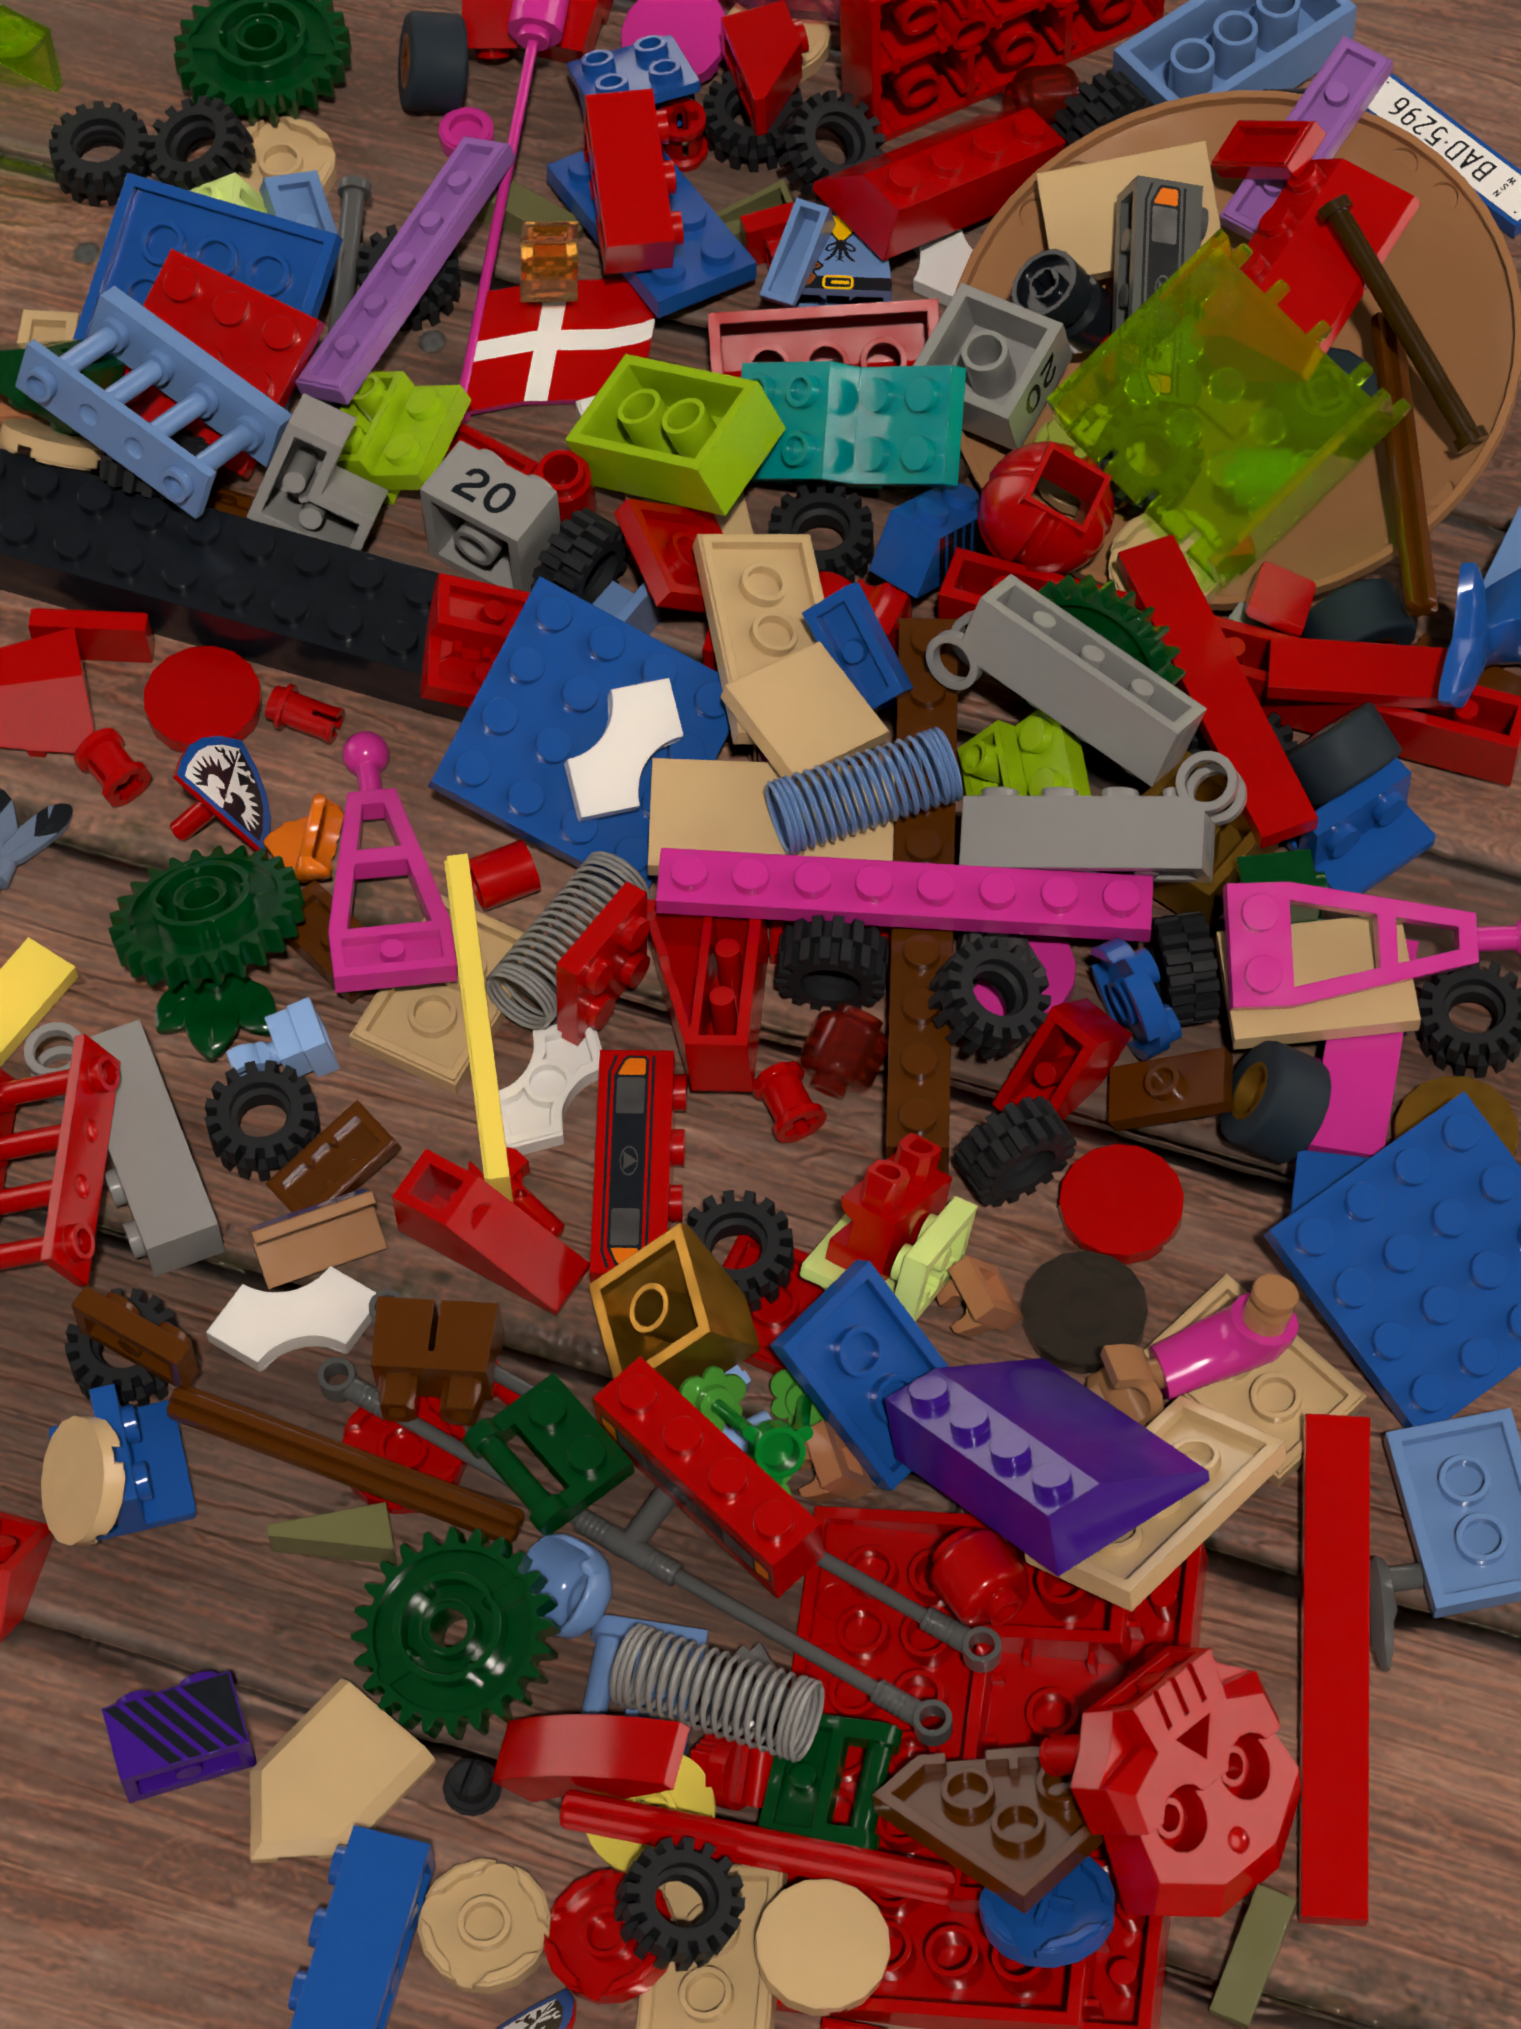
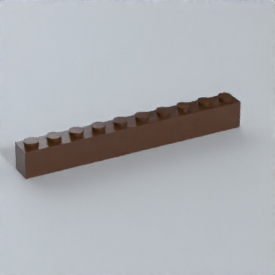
(917, 1049)

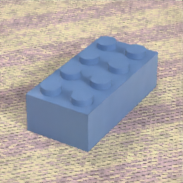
(1234, 46)

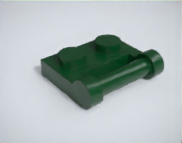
(564, 1441)
(805, 1793)

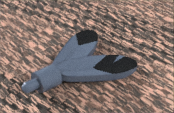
(32, 837)

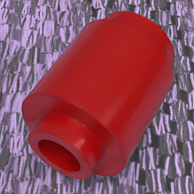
(571, 479)

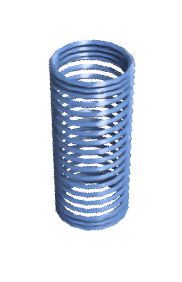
(787, 801)

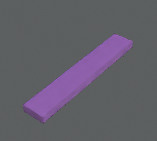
(405, 270)

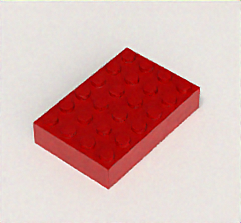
(943, 55)

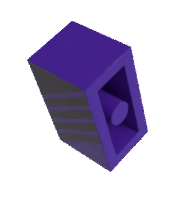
(178, 1735)

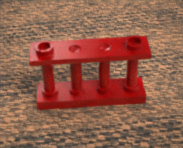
(79, 1162)

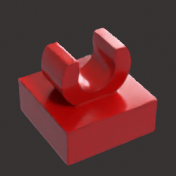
(763, 231)

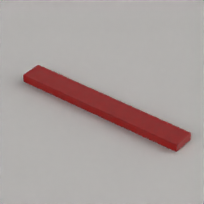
(1335, 1672)

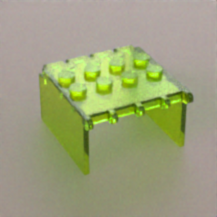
(1222, 411)

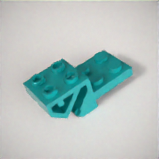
(863, 423)

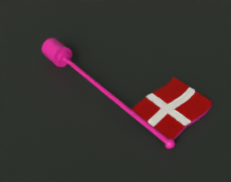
(545, 349)

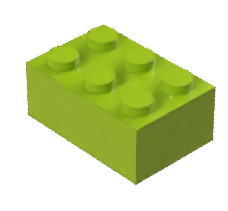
(676, 434)

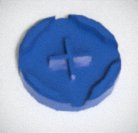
(1060, 1927)

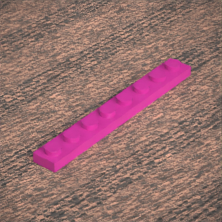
(905, 894)

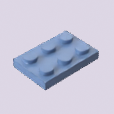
(1462, 1507)

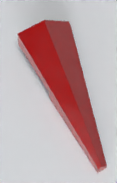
(44, 695)

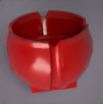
(1034, 533)

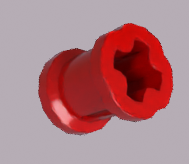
(693, 126)
(112, 767)
(788, 1102)

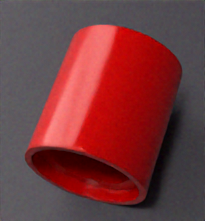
(503, 875)

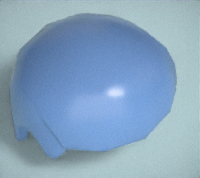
(577, 1580)

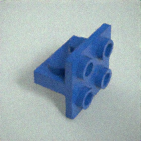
(646, 64)
(1366, 832)
(153, 1461)

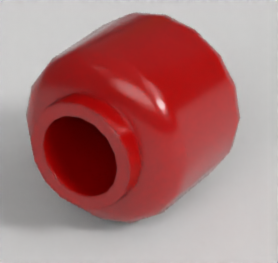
(979, 1577)

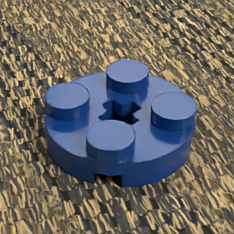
(1130, 998)

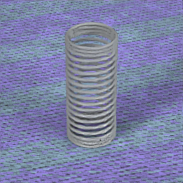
(528, 979)
(798, 1716)

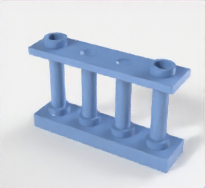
(177, 368)

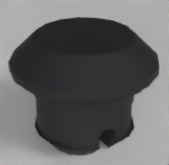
(469, 1787)

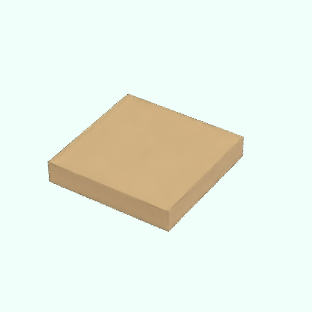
(804, 712)

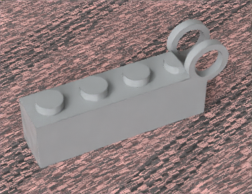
(1072, 678)
(1105, 833)
(147, 1150)

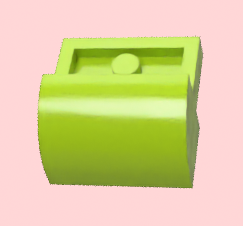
(400, 430)
(1024, 757)

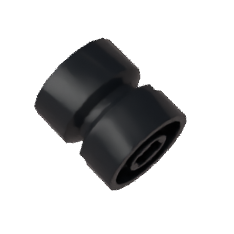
(1063, 291)

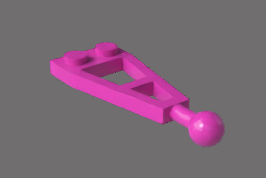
(1262, 951)
(386, 953)

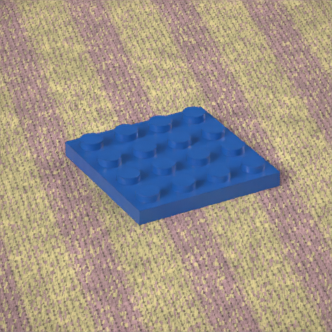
(243, 243)
(551, 705)
(1419, 1263)

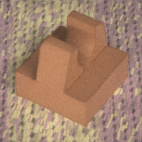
(985, 1294)
(835, 1467)

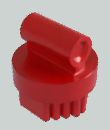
(733, 1771)

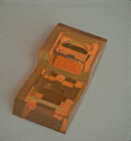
(549, 261)

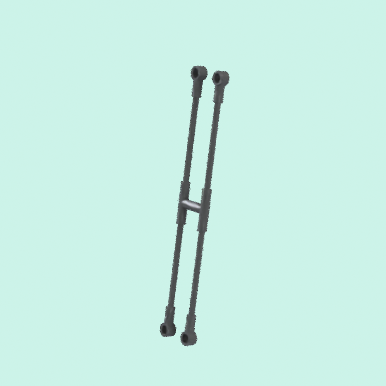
(634, 1548)

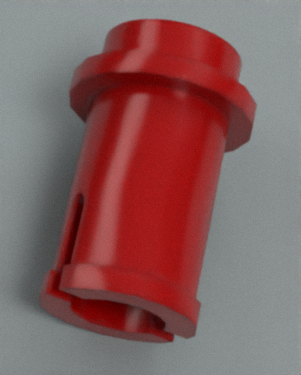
(303, 713)

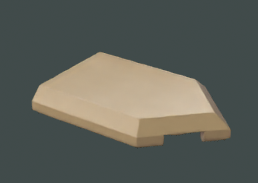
(331, 1772)

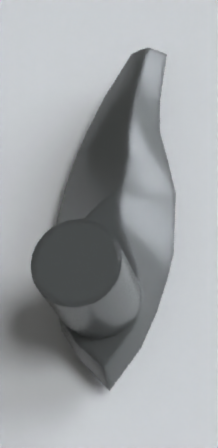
(1383, 1608)

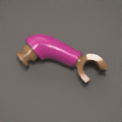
(1206, 1352)

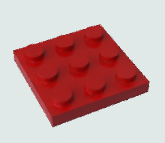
(235, 325)

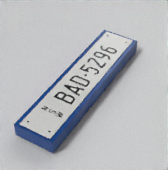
(1486, 170)

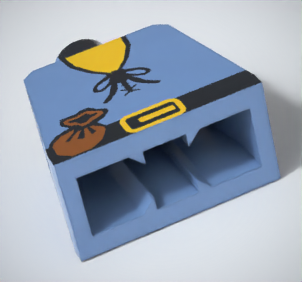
(847, 272)

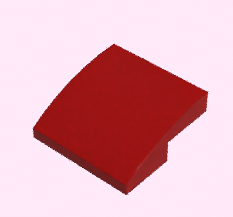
(465, 636)

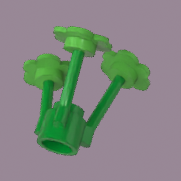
(772, 1443)

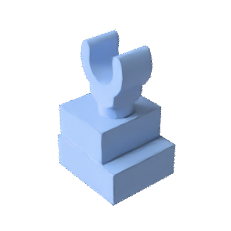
(297, 1041)

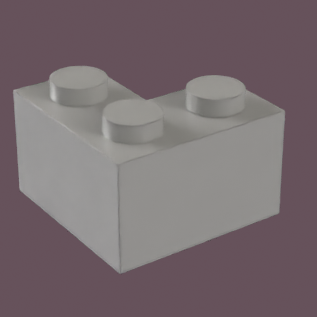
(308, 490)

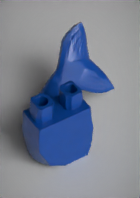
(1483, 632)

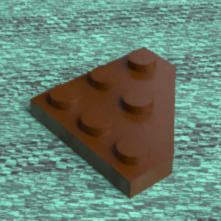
(992, 1819)

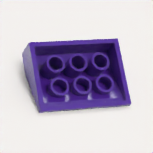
(1037, 1456)

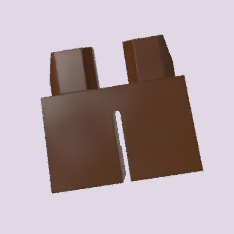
(435, 1356)

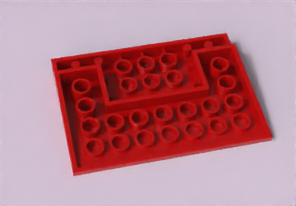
(1054, 1665)

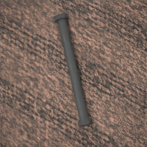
(354, 192)

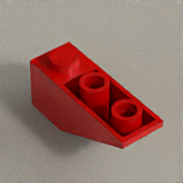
(485, 1232)

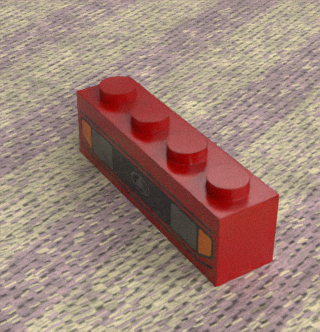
(636, 1154)
(710, 1477)

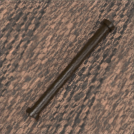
(1402, 323)

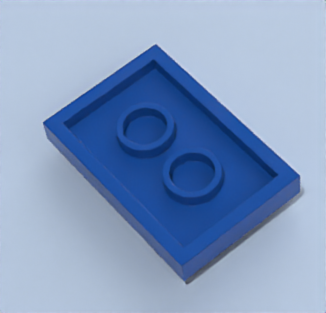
(853, 1354)

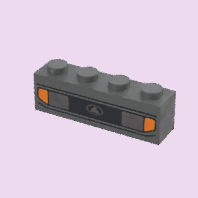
(1156, 233)

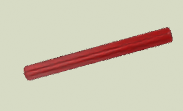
(760, 1846)

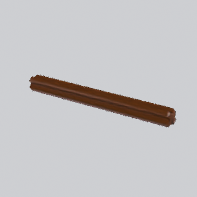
(1405, 476)
(345, 1464)

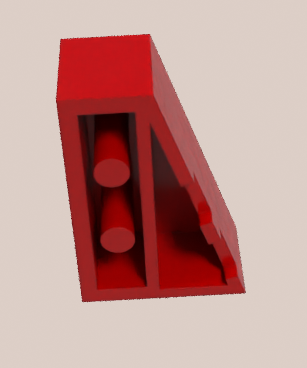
(631, 181)
(713, 992)

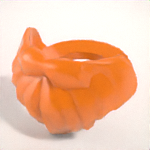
(309, 841)

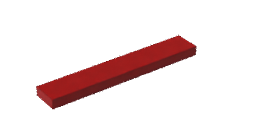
(1213, 677)

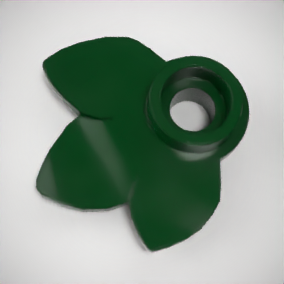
(215, 1012)

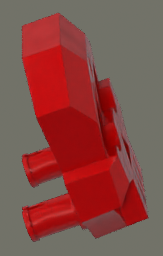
(1183, 1783)

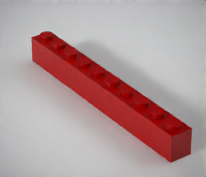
(1469, 740)

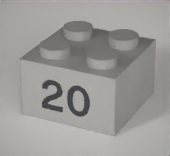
(1009, 362)
(488, 517)

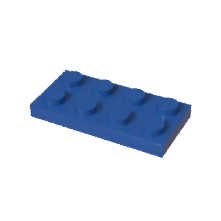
(702, 267)

